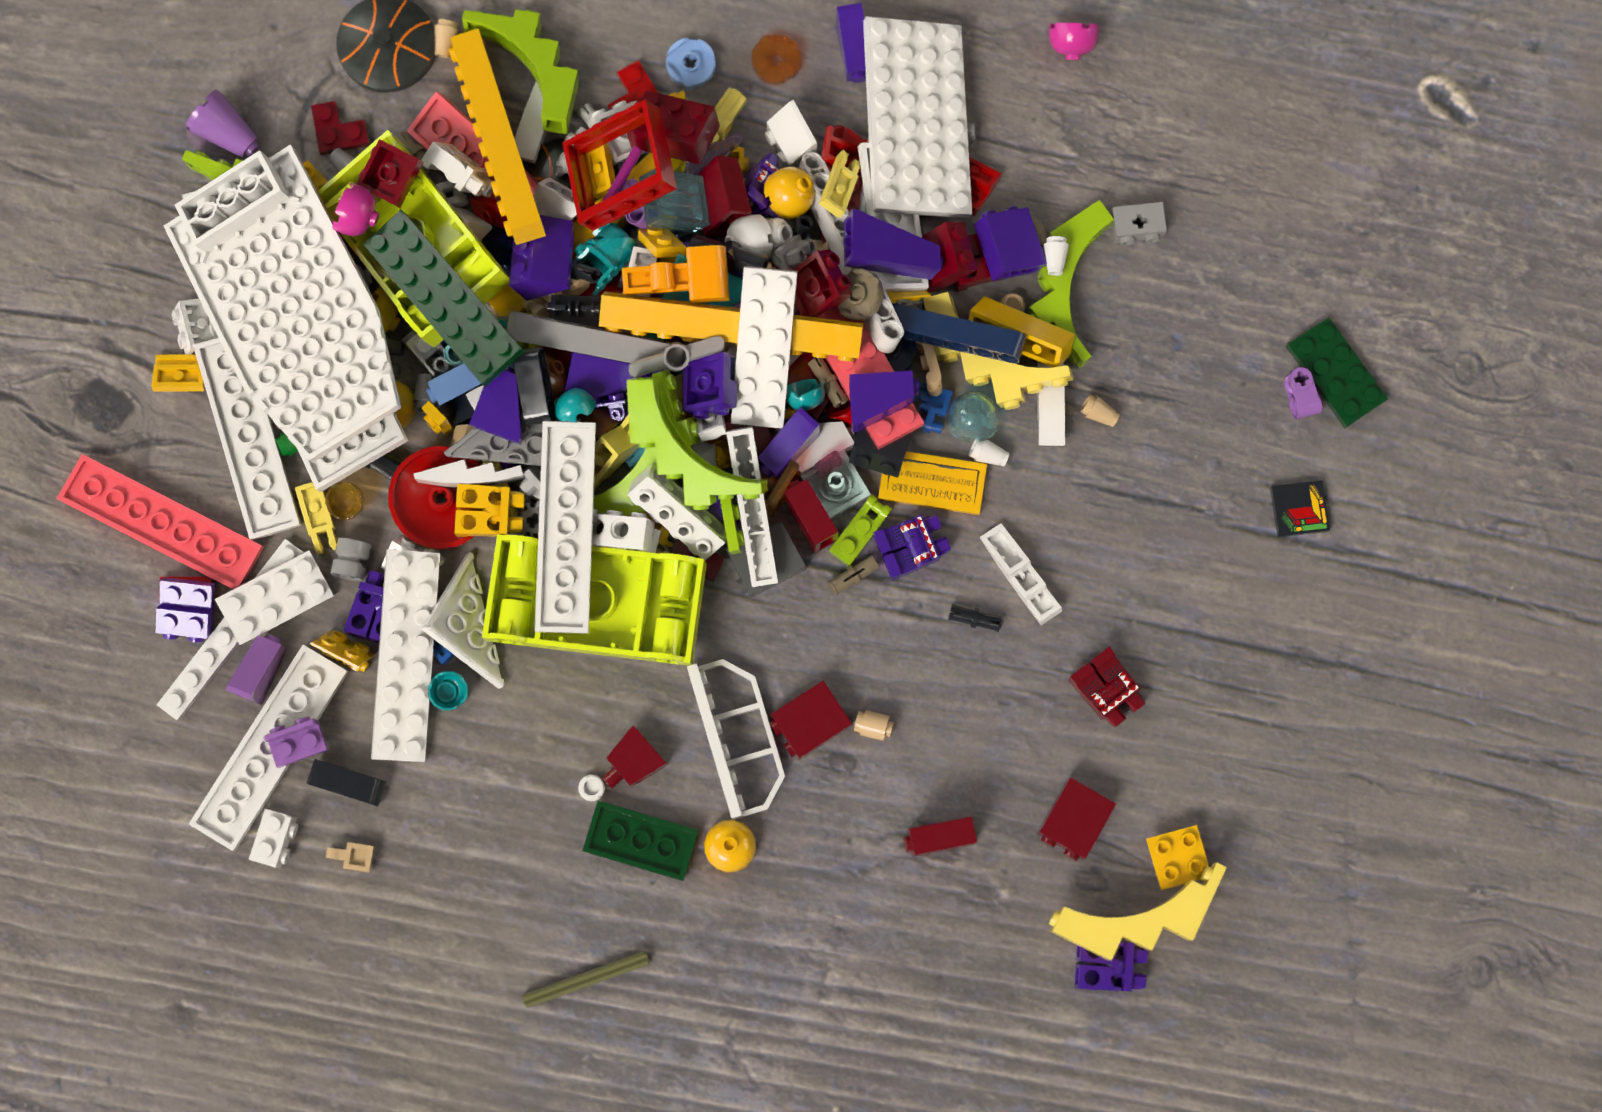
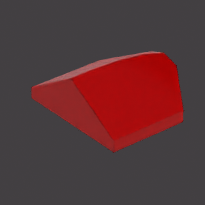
(841, 139)

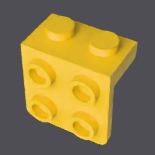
(661, 243)

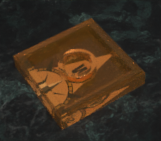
(776, 497)

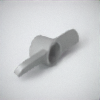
(693, 351)

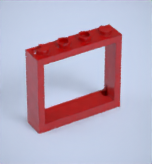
(663, 182)

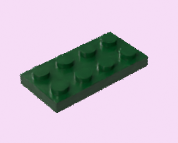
(1337, 372)
(640, 840)

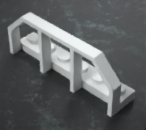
(719, 751)

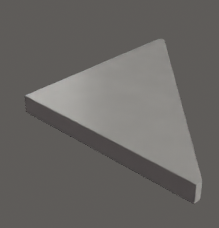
(488, 447)

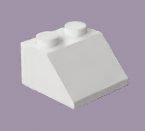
(790, 135)

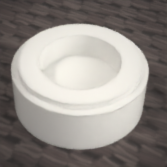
(591, 788)

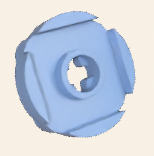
(690, 77)

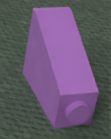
(257, 669)

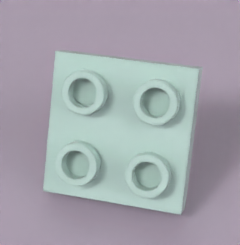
(839, 488)

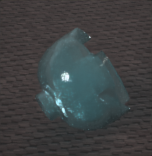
(973, 417)

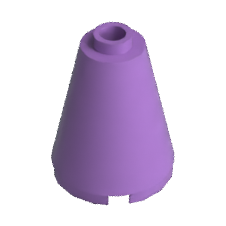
(222, 125)

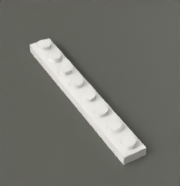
(213, 652)

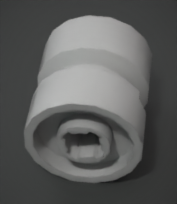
(350, 559)

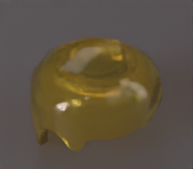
(345, 500)

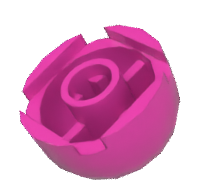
(1073, 39)
(356, 211)

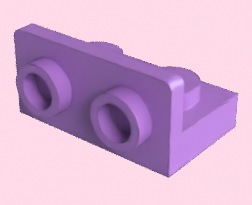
(296, 742)

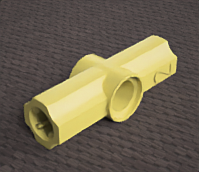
(727, 110)

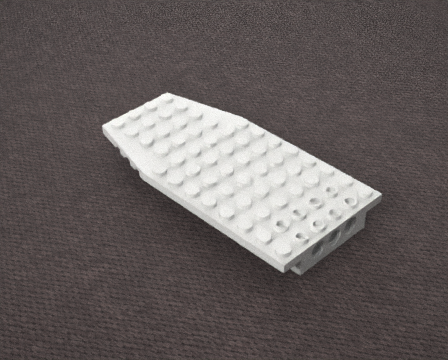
(287, 301)

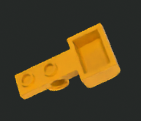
(703, 276)

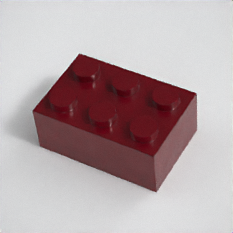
(687, 127)

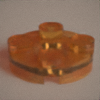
(776, 45)

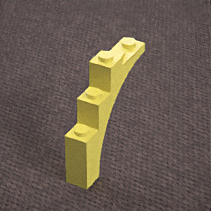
(1008, 379)

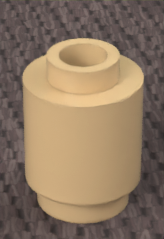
(873, 725)

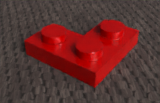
(635, 82)

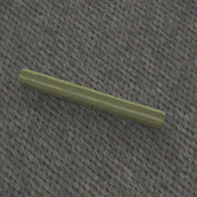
(585, 979)

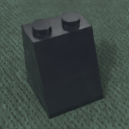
(883, 460)

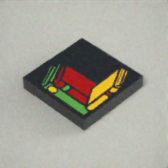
(1300, 509)

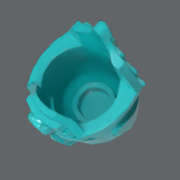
(608, 253)

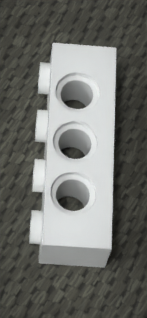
(638, 536)

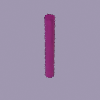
(624, 172)

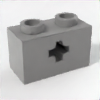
(1148, 215)

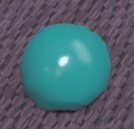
(805, 394)
(572, 403)
(448, 690)

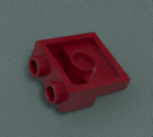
(389, 173)
(820, 284)

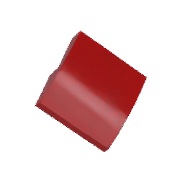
(982, 183)

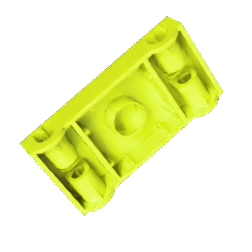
(440, 225)
(639, 603)

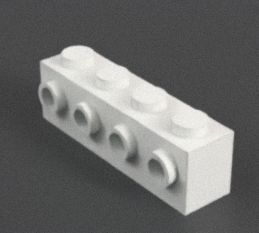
(666, 505)

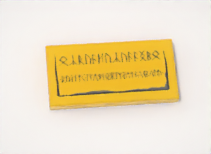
(936, 483)

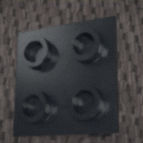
(576, 309)

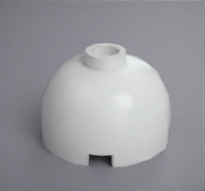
(751, 233)

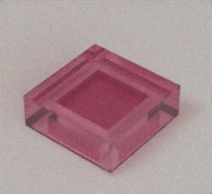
(828, 464)

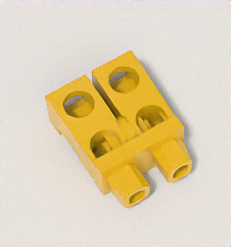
(495, 513)

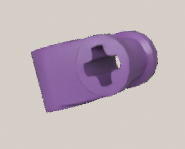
(1303, 397)

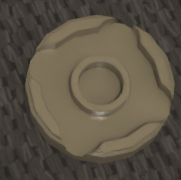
(865, 297)

